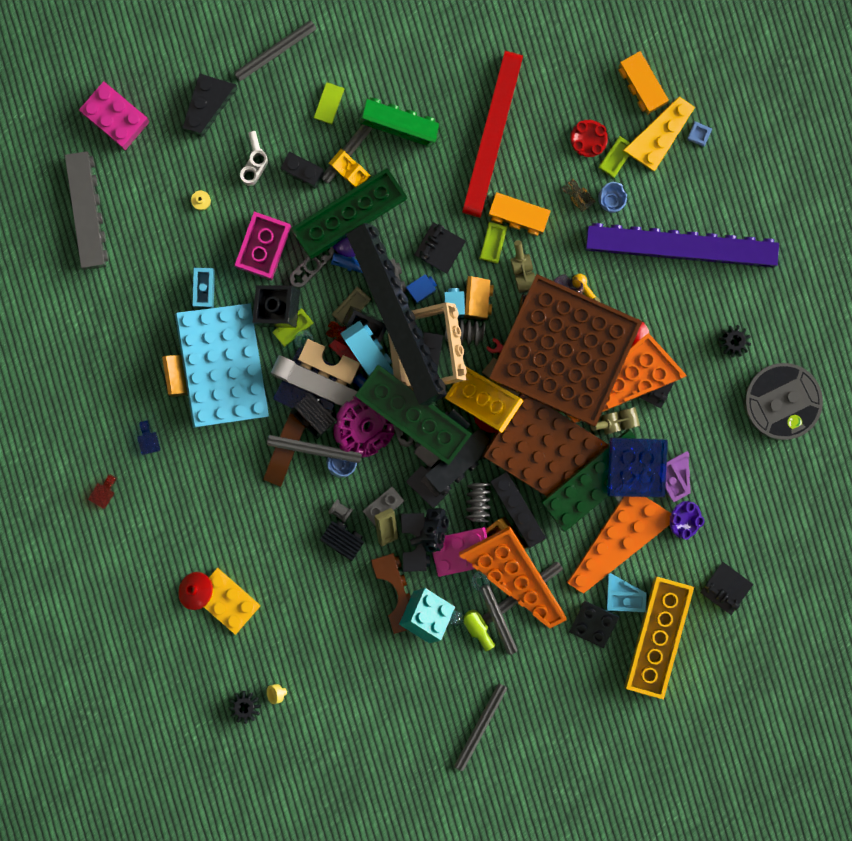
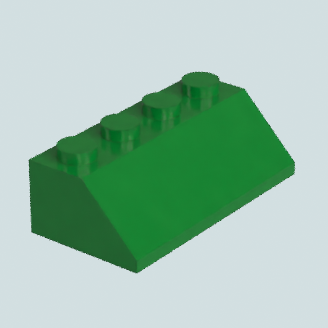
(398, 122)

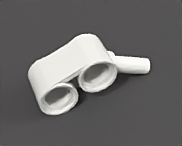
(251, 166)

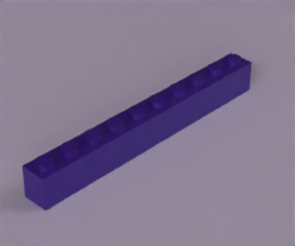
(682, 246)

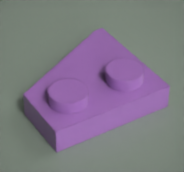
(678, 477)

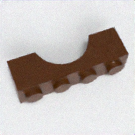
(387, 569)

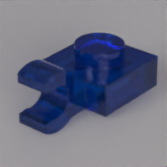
(148, 441)

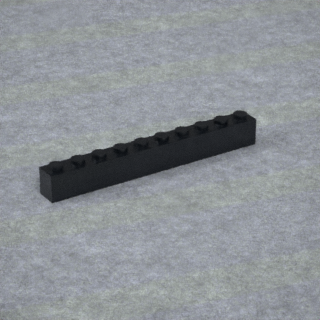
(396, 314)

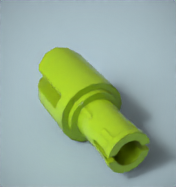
(478, 628)

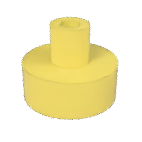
(204, 203)
(275, 693)

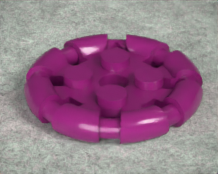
(355, 421)

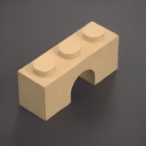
(313, 357)

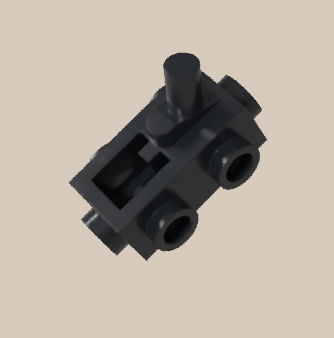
(433, 531)

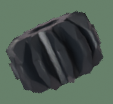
(740, 345)
(251, 709)

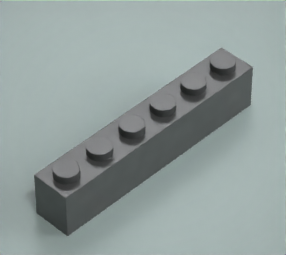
(85, 210)

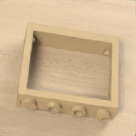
(455, 347)

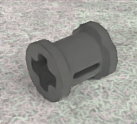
(340, 511)

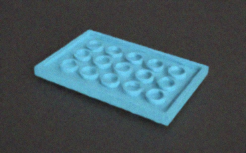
(221, 365)

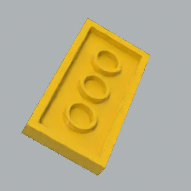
(484, 400)

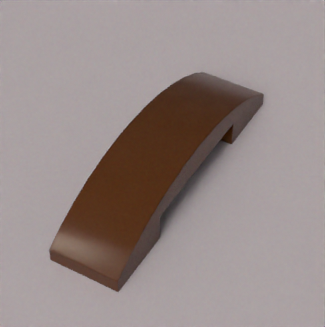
(282, 457)

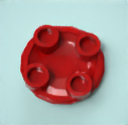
(589, 138)

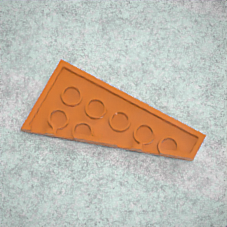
(625, 532)
(513, 572)

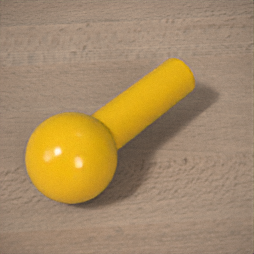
(582, 278)

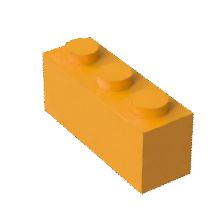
(643, 83)
(519, 214)

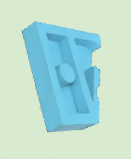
(624, 596)

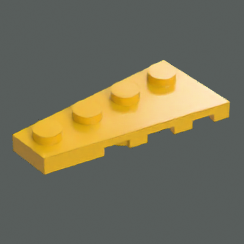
(657, 138)

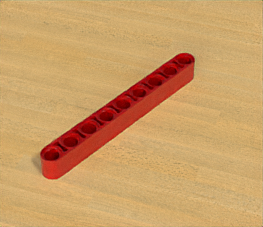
(492, 134)

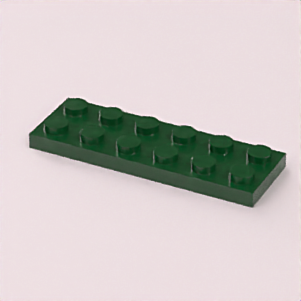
(348, 212)
(421, 422)
(581, 490)

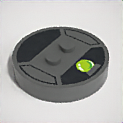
(783, 401)

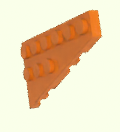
(643, 371)

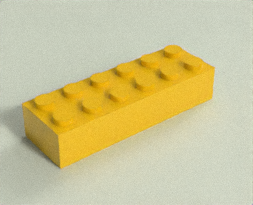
(659, 637)

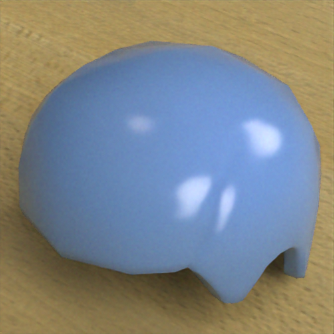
(612, 197)
(340, 468)

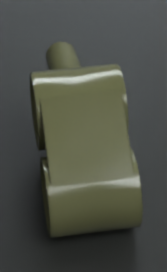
(522, 268)
(619, 421)

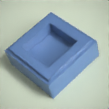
(699, 134)

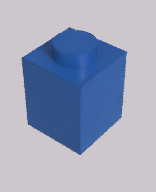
(422, 288)

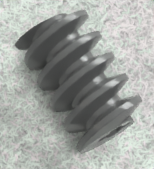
(470, 332)
(478, 502)

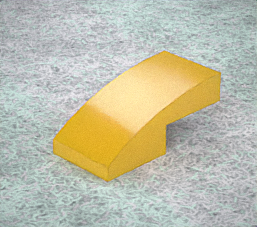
(349, 169)

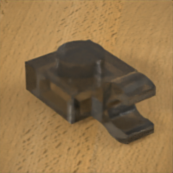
(580, 197)

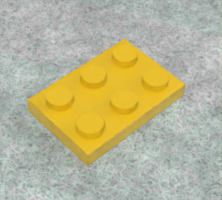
(230, 602)

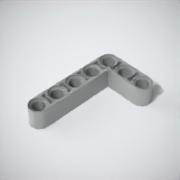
(312, 382)

